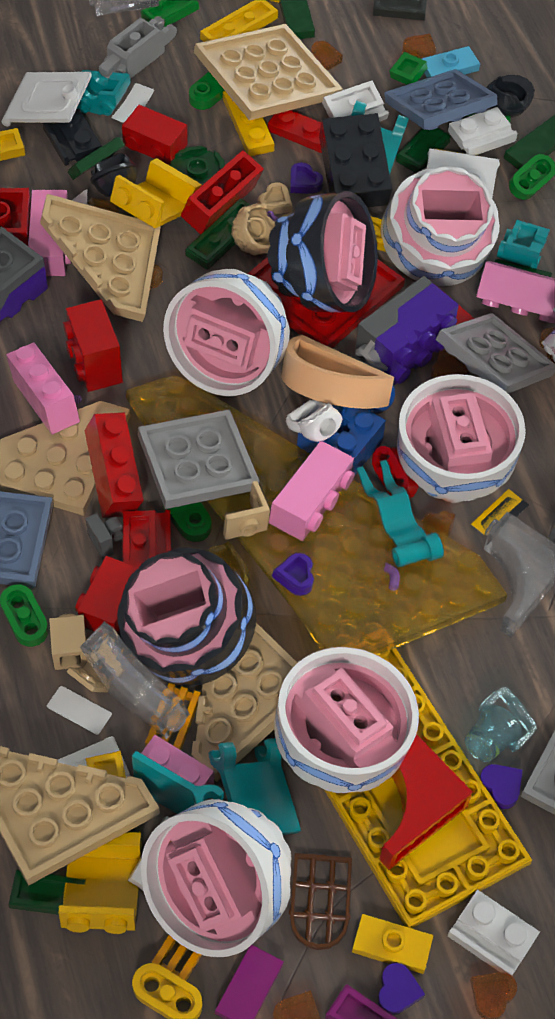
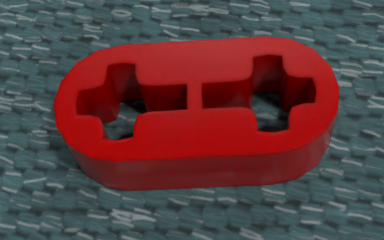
(395, 467)

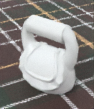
(315, 420)

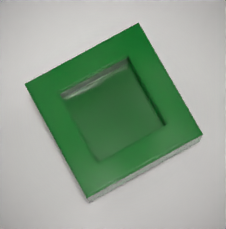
(408, 69)

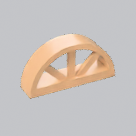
(333, 376)

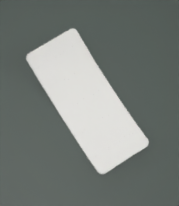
(138, 95)

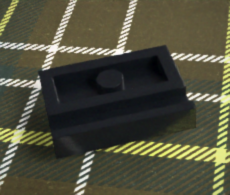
(72, 139)

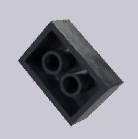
(356, 158)

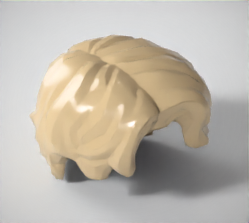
(252, 229)

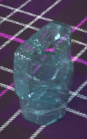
(498, 727)

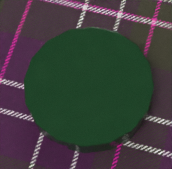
(198, 163)

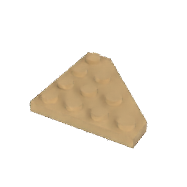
(107, 249)
(53, 463)
(243, 701)
(64, 811)

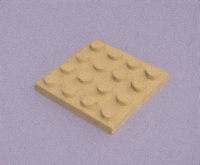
(267, 71)

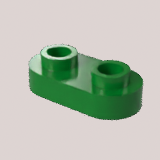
(205, 92)
(530, 178)
(184, 514)
(24, 618)

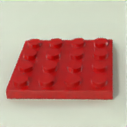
(332, 327)

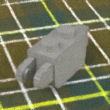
(137, 47)

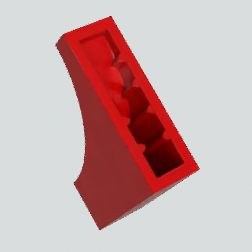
(429, 800)

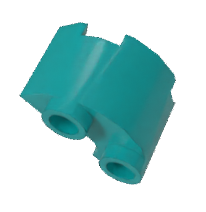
(103, 93)
(523, 244)

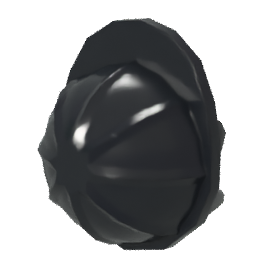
(513, 94)
(108, 169)

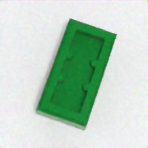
(170, 10)

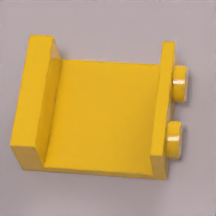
(158, 197)
(107, 897)

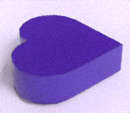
(304, 179)
(295, 574)
(502, 784)
(399, 989)

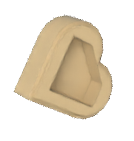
(276, 198)

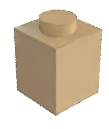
(67, 636)

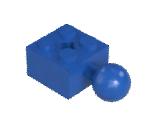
(358, 434)

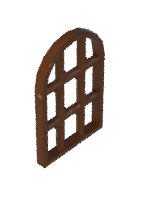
(312, 886)

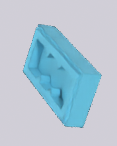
(460, 59)

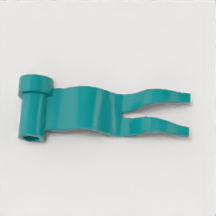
(399, 523)

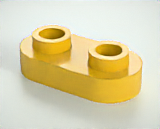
(169, 993)

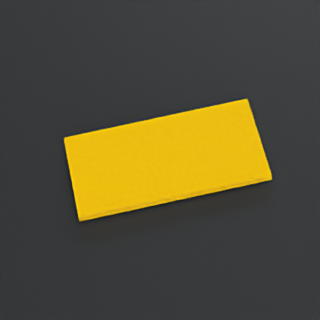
(456, 860)

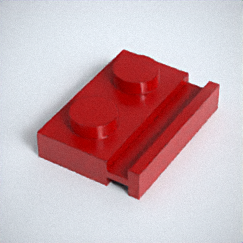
(145, 535)

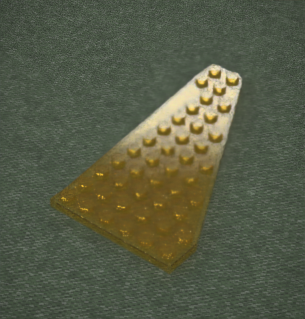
(348, 550)

